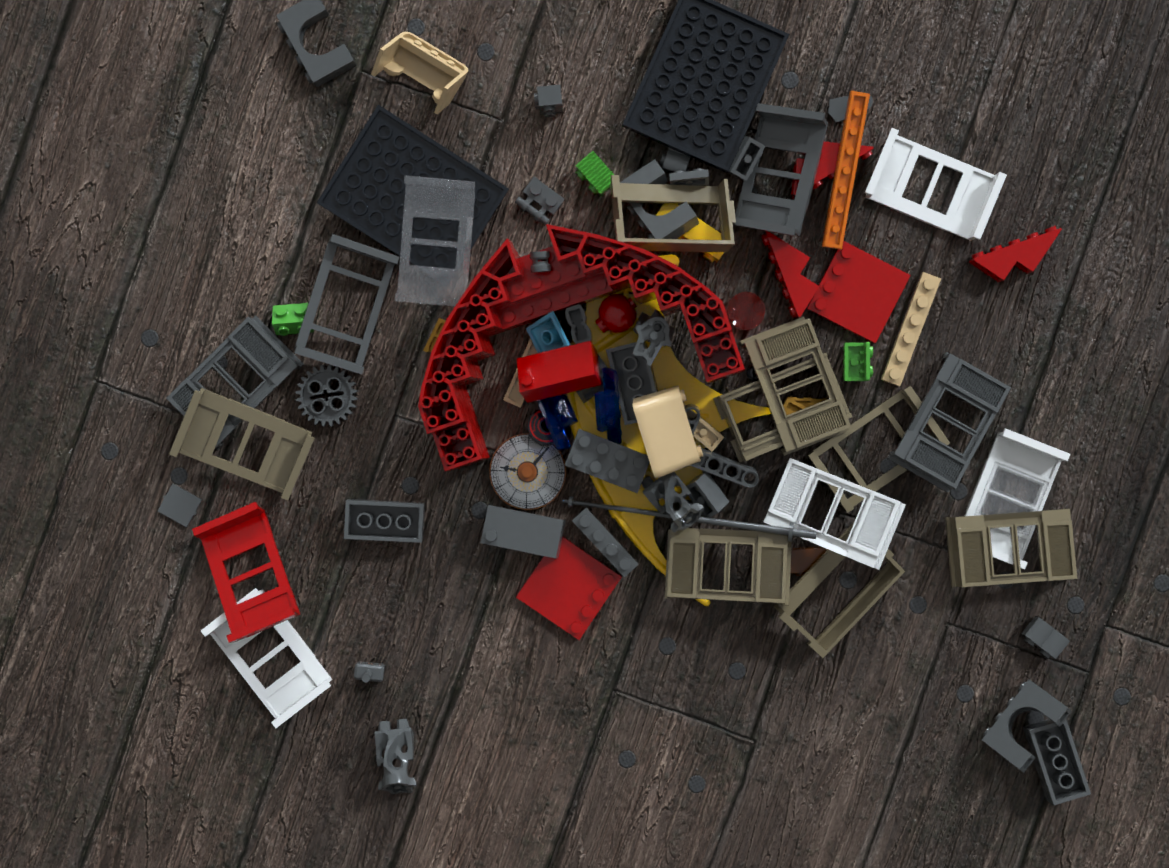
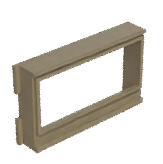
(675, 194)
(769, 440)
(852, 612)

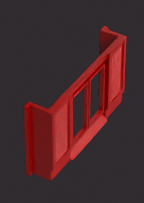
(235, 535)

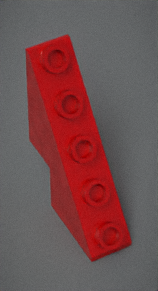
(827, 164)
(1021, 254)
(789, 265)

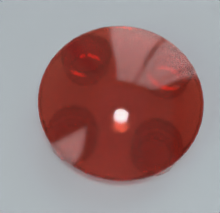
(746, 310)

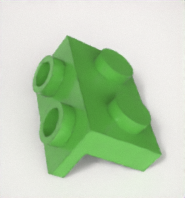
(288, 318)
(857, 361)

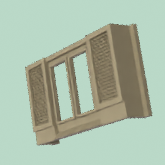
(780, 347)
(204, 425)
(972, 548)
(769, 565)

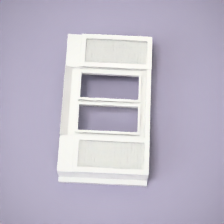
(970, 203)
(872, 527)
(291, 690)

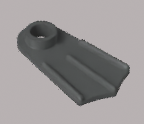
(838, 107)

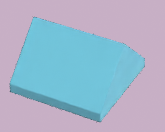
(547, 334)

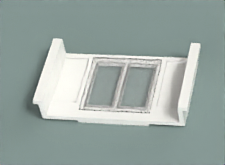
(1014, 481)

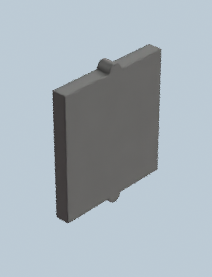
(180, 505)

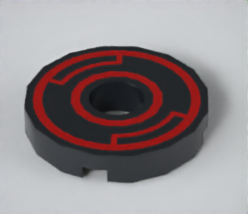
(536, 432)

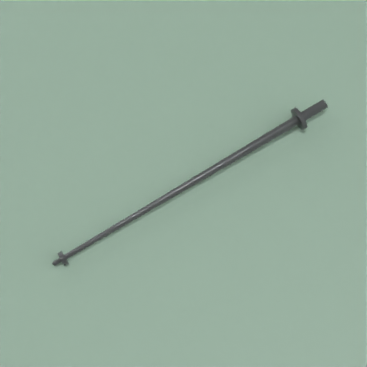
(721, 522)

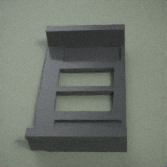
(787, 131)
(260, 350)
(929, 456)

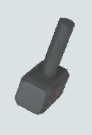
(369, 671)

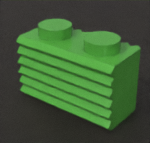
(595, 173)

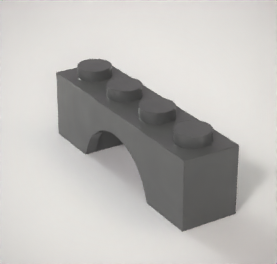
(605, 542)

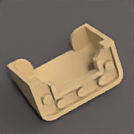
(666, 431)

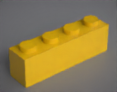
(699, 232)

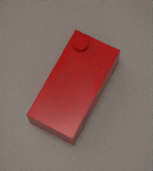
(558, 371)

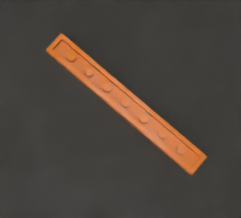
(845, 170)

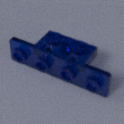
(607, 407)
(558, 417)

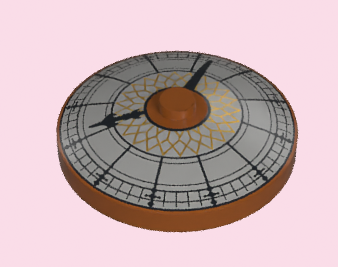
(527, 472)

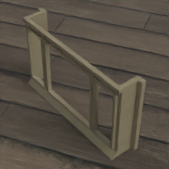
(914, 403)

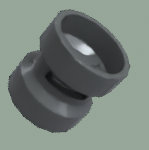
(541, 266)

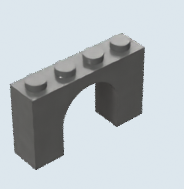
(319, 67)
(664, 226)
(1029, 698)

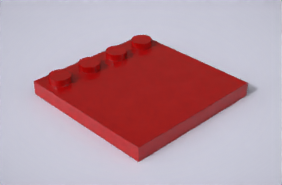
(858, 292)
(569, 588)

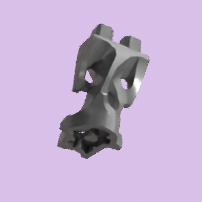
(654, 330)
(664, 488)
(395, 779)

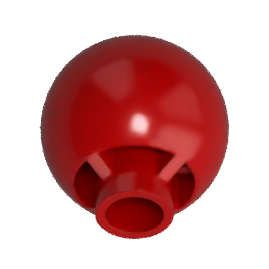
(616, 314)

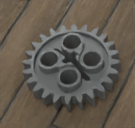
(329, 412)

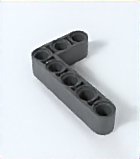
(724, 462)

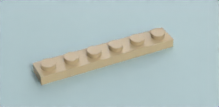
(911, 329)

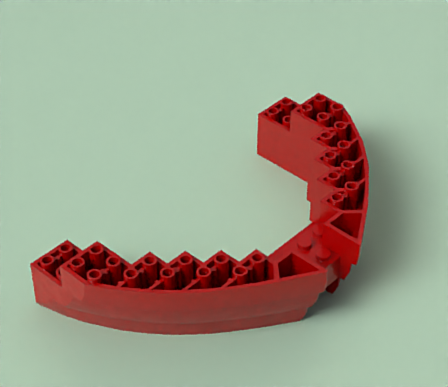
(510, 296)

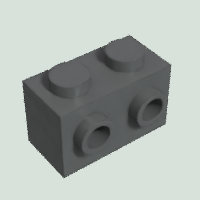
(548, 100)
(746, 158)
(708, 494)

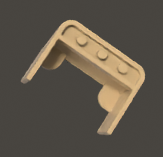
(424, 64)

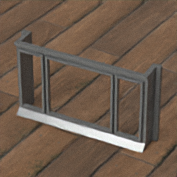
(325, 267)

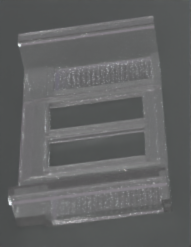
(436, 200)

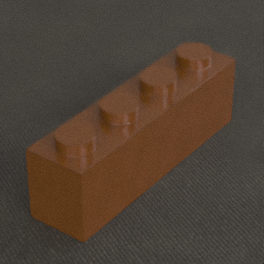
(803, 558)

